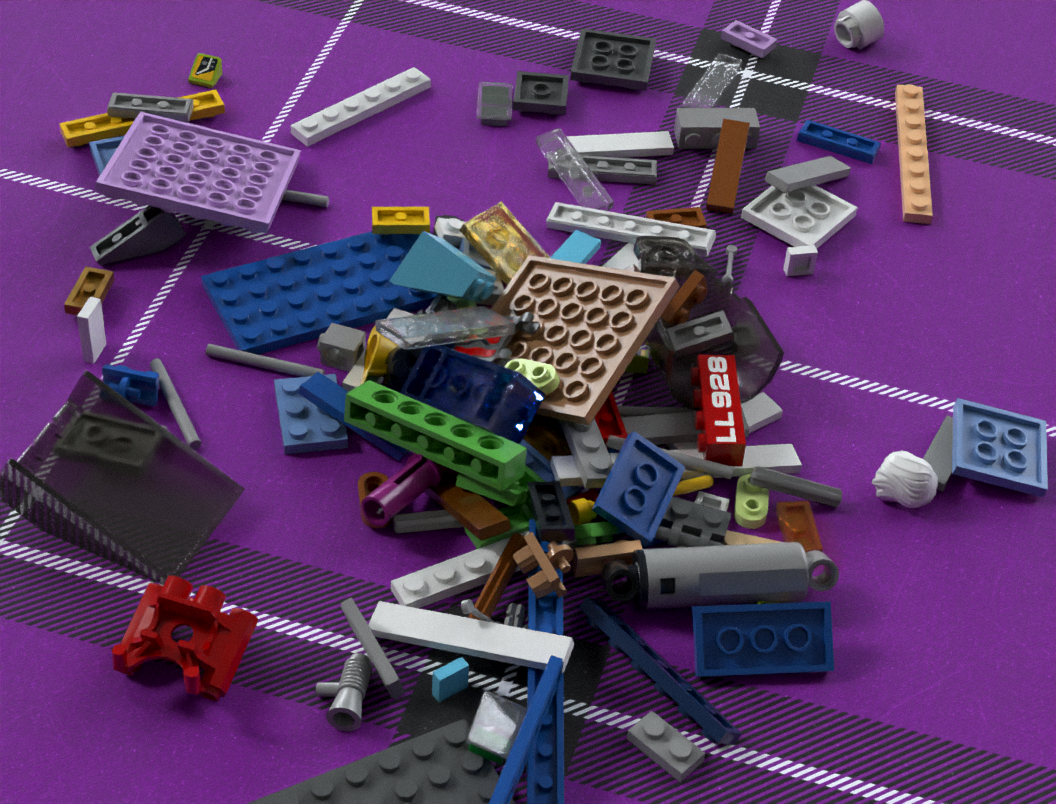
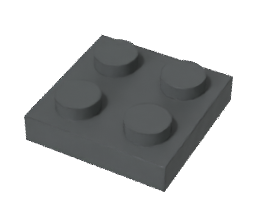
(541, 92)

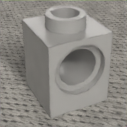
(341, 346)

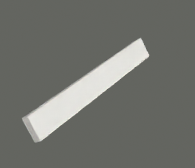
(773, 457)

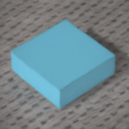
(450, 679)

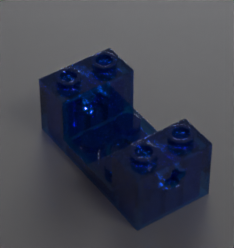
(474, 391)

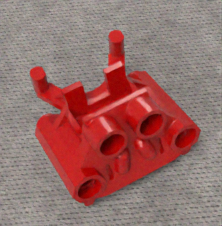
(216, 639)

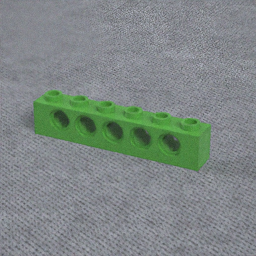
(435, 435)

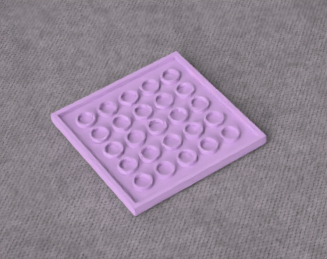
(199, 172)

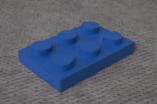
(639, 488)

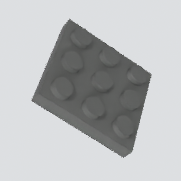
(613, 59)

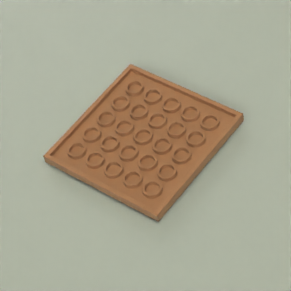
(588, 328)

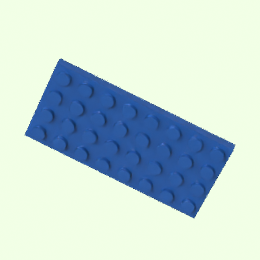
(306, 290)

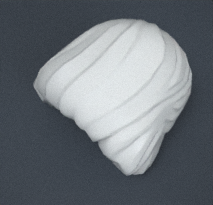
(906, 480)

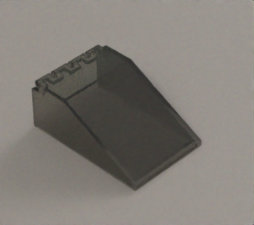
(118, 484)

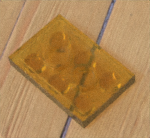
(501, 240)

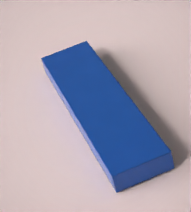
(331, 399)

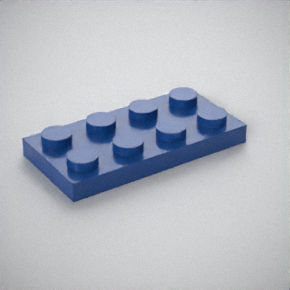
(763, 638)

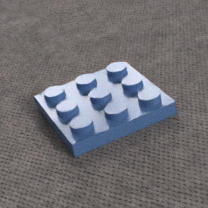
(999, 447)

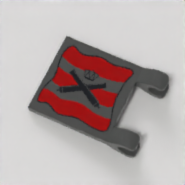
(494, 348)

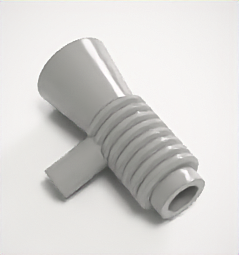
(346, 709)

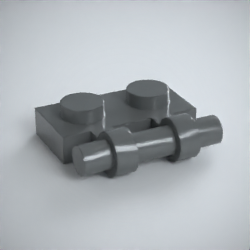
(692, 524)

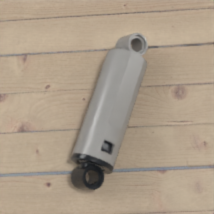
(719, 575)

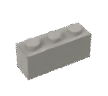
(702, 126)

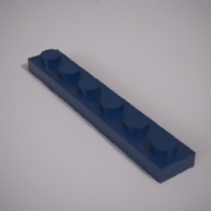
(668, 680)

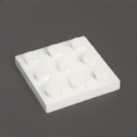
(799, 216)

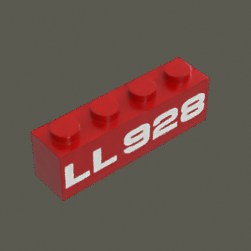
(718, 409)

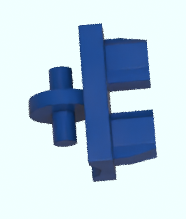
(132, 384)

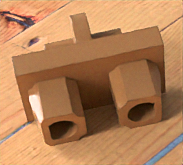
(556, 558)

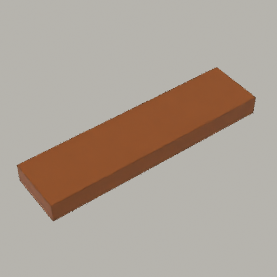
(727, 166)

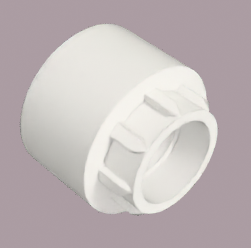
(859, 25)

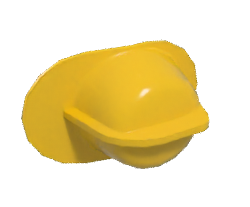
(375, 355)

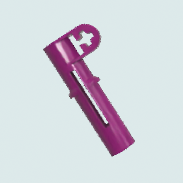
(403, 488)

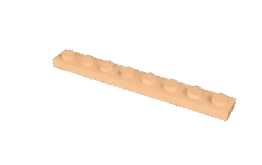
(913, 155)

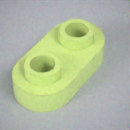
(540, 374)
(750, 503)

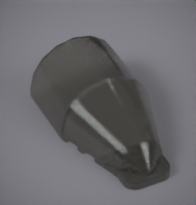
(753, 343)

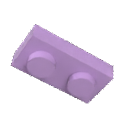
(749, 39)

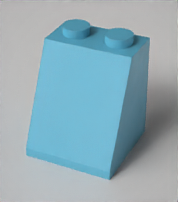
(442, 269)

